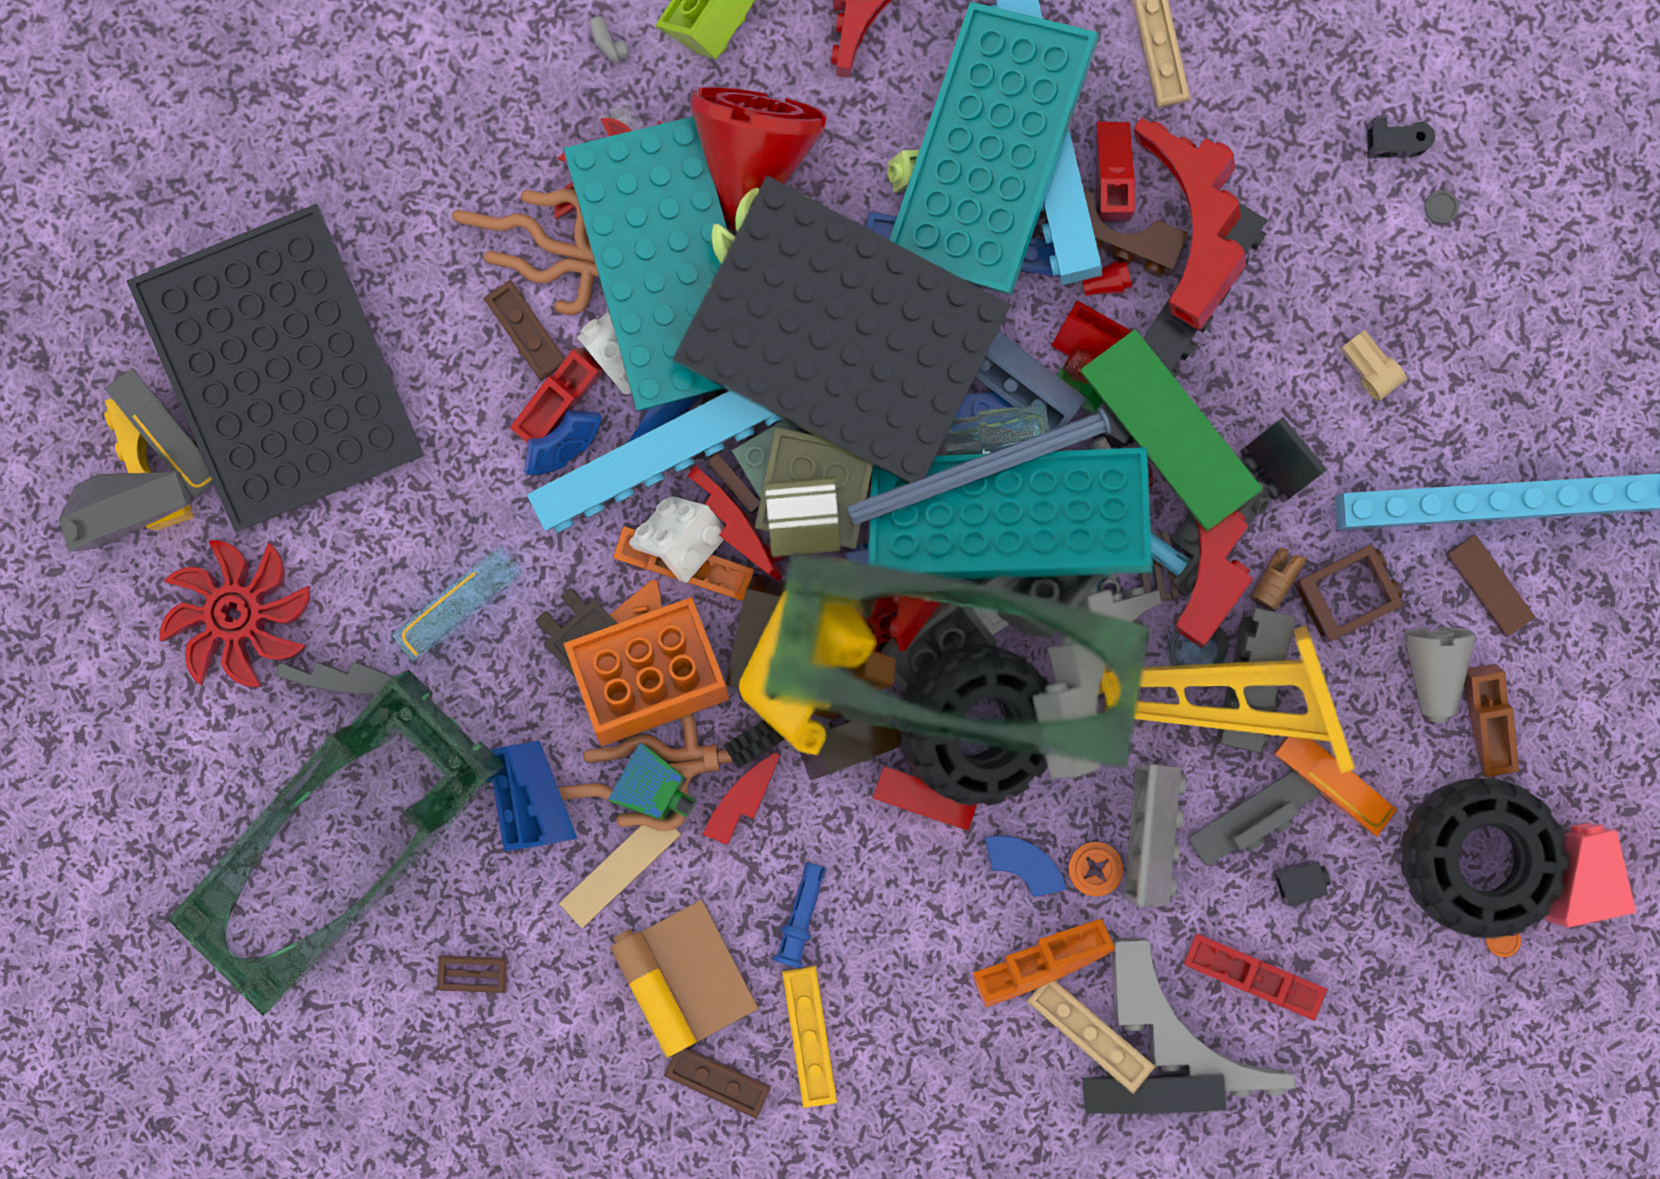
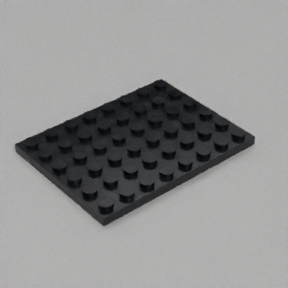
(841, 332)
(275, 367)

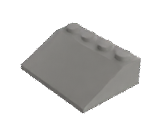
(1152, 834)

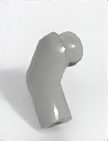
(604, 41)

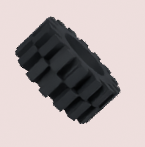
(753, 743)

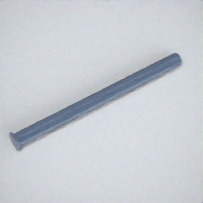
(979, 467)

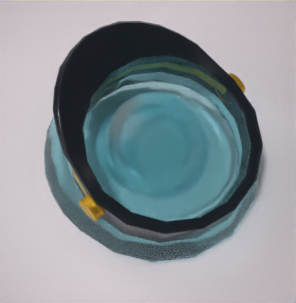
(1184, 652)

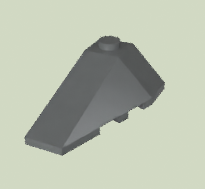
(118, 505)

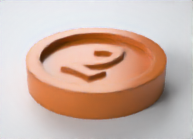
(1504, 946)

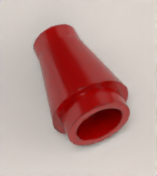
(1114, 280)

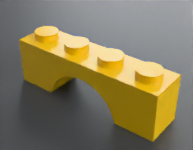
(133, 451)

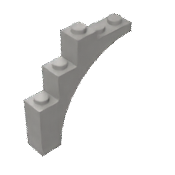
(1080, 671)
(1141, 1002)

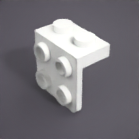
(601, 343)
(680, 534)

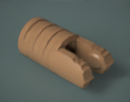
(1274, 584)

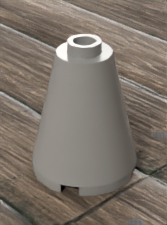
(1439, 668)

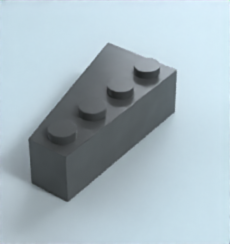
(1260, 638)

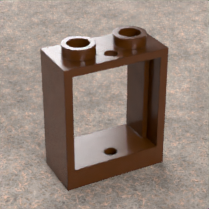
(1318, 608)

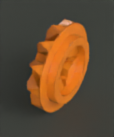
(1111, 870)

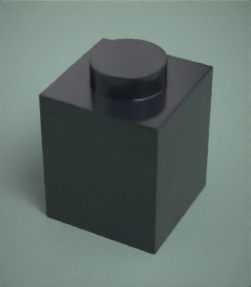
(1302, 882)

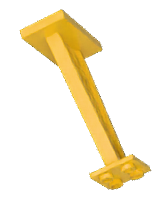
(1317, 723)

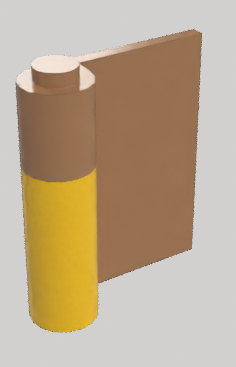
(683, 978)

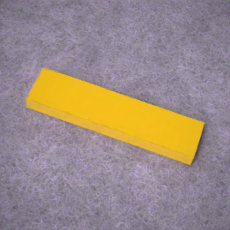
(809, 1036)

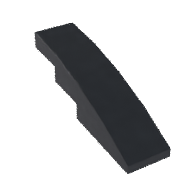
(1156, 1094)

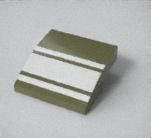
(802, 516)

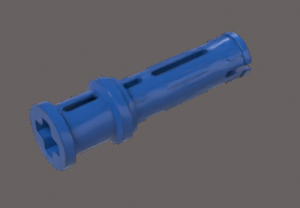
(796, 931)

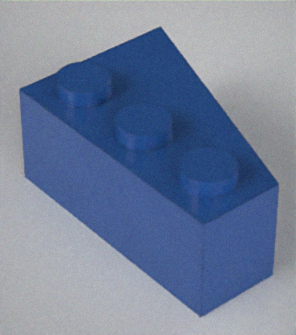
(529, 799)

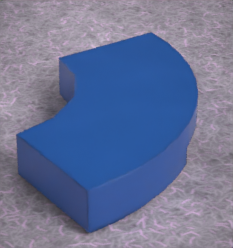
(563, 444)
(1027, 862)

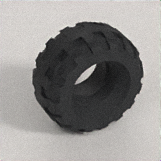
(952, 687)
(1433, 849)

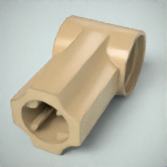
(1377, 371)

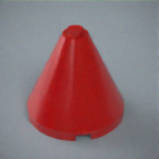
(750, 139)

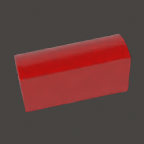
(1088, 330)

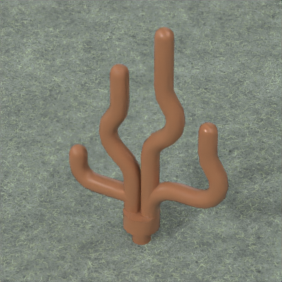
(582, 258)
(690, 762)

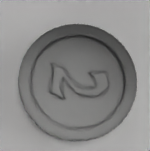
(1441, 206)

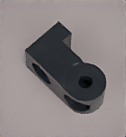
(1397, 141)

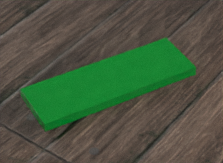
(1173, 429)

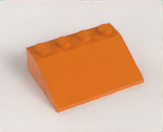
(646, 671)

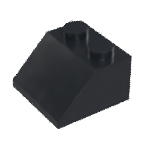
(1282, 460)

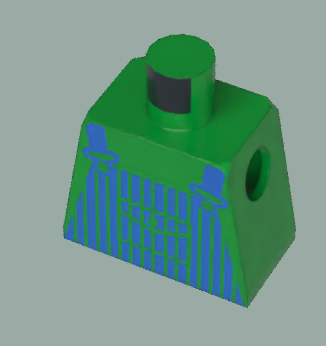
(651, 786)

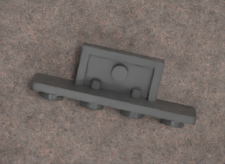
(1187, 539)
(1253, 819)

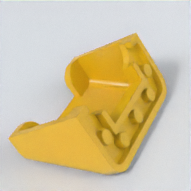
(841, 642)

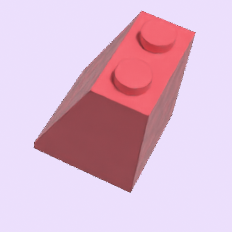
(1596, 878)

